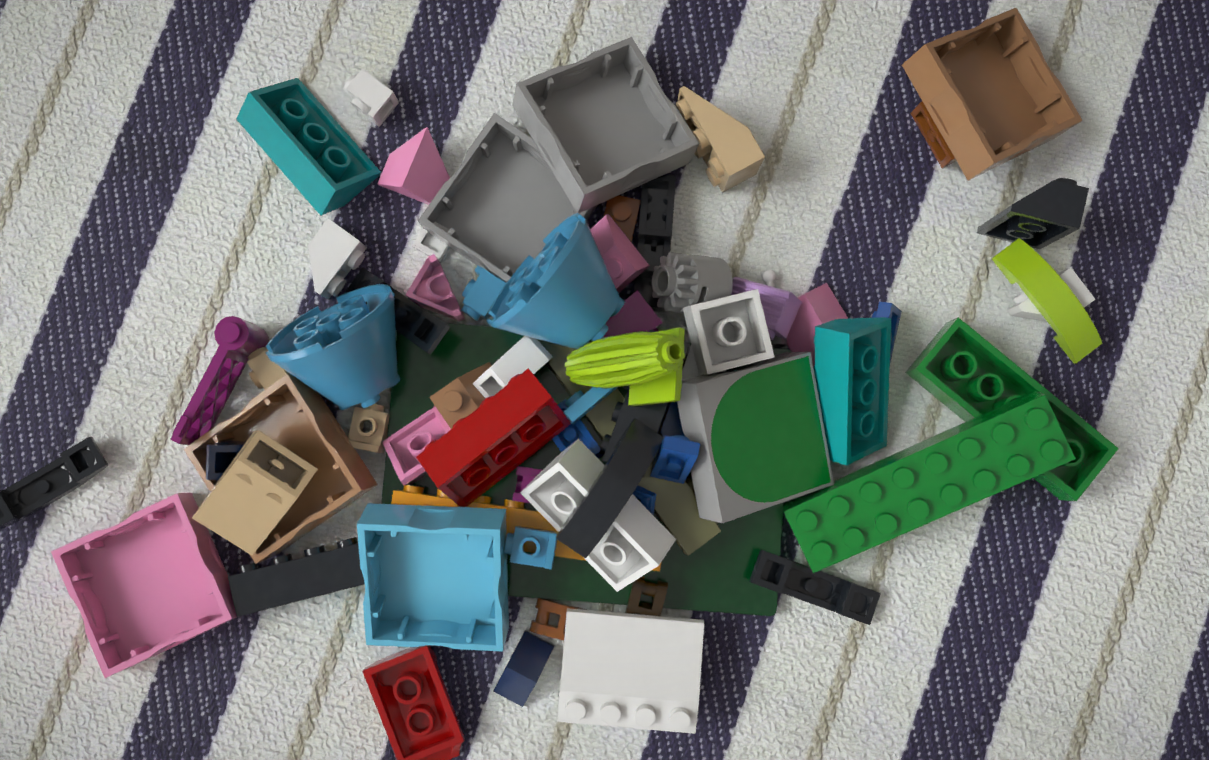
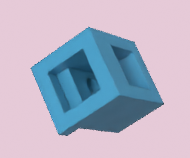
(481, 294)
(544, 541)

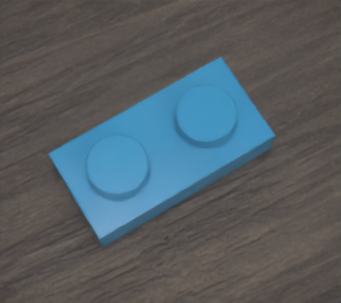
(581, 403)

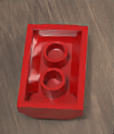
(415, 705)

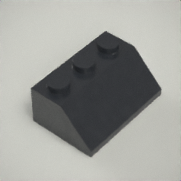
(1040, 216)

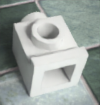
(371, 96)

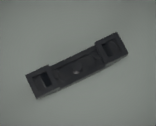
(410, 318)
(51, 482)
(611, 489)
(815, 588)

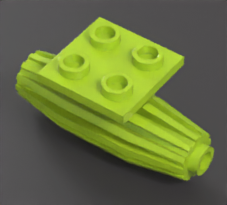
(639, 359)

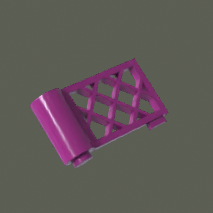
(236, 342)

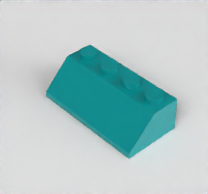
(307, 144)
(853, 385)

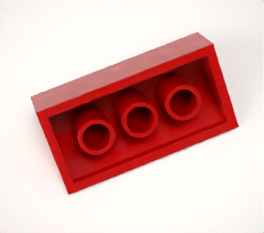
(493, 439)

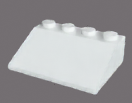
(631, 671)

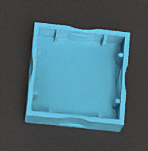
(434, 576)

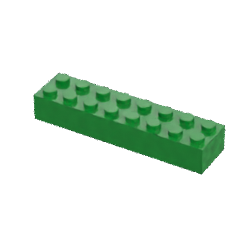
(928, 480)

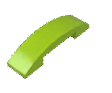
(1051, 297)

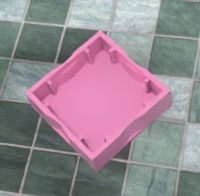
(146, 583)

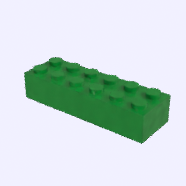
(977, 377)

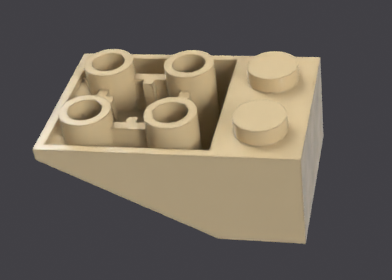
(724, 142)
(254, 492)

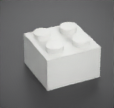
(728, 332)

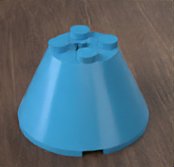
(560, 293)
(344, 349)

